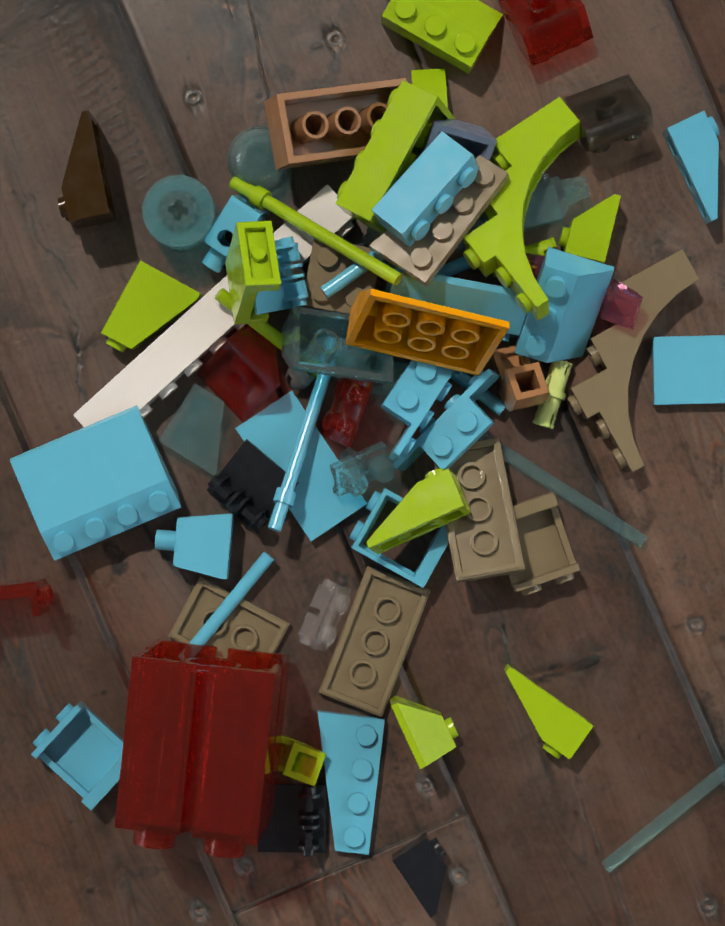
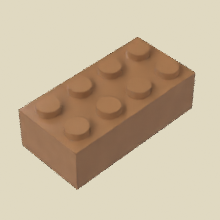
(325, 122)

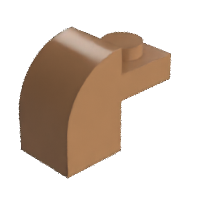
(519, 380)

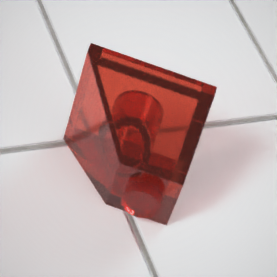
(243, 372)

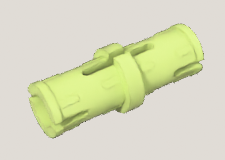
(556, 384)

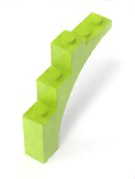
(499, 243)

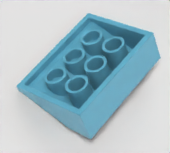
(95, 482)

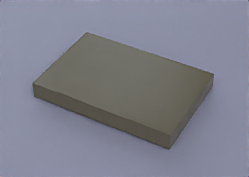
(245, 628)

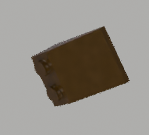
(86, 183)

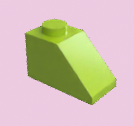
(591, 231)

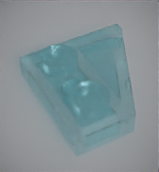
(196, 428)

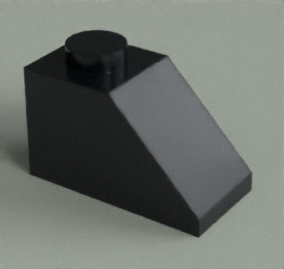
(423, 869)

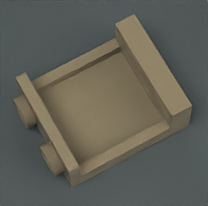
(543, 545)

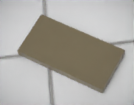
(487, 538)
(374, 641)

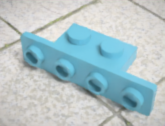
(412, 400)
(455, 429)

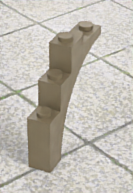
(615, 351)

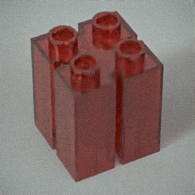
(201, 746)

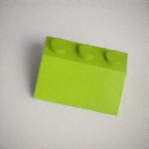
(446, 28)

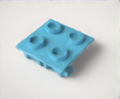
(290, 292)

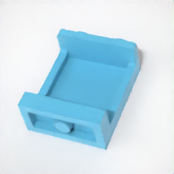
(82, 752)

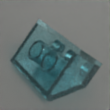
(316, 344)

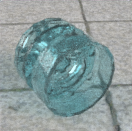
(192, 229)

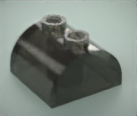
(610, 113)

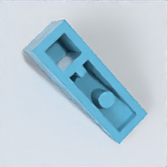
(697, 157)

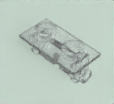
(321, 630)

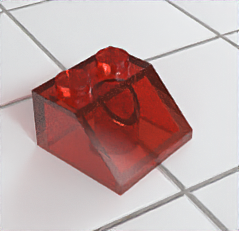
(546, 26)

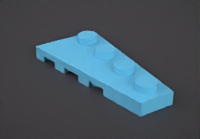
(351, 775)

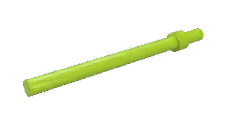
(263, 199)

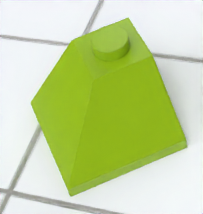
(424, 730)

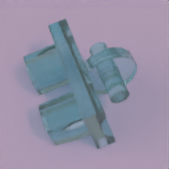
(360, 468)

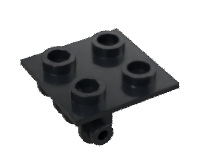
(248, 485)
(297, 820)

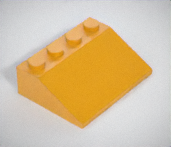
(423, 331)

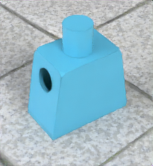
(236, 210)
(200, 543)

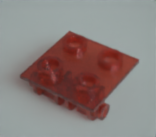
(347, 410)

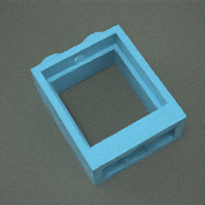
(430, 557)

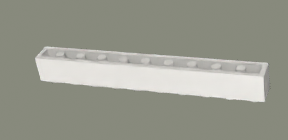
(199, 329)

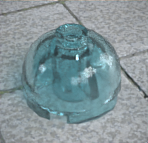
(253, 162)

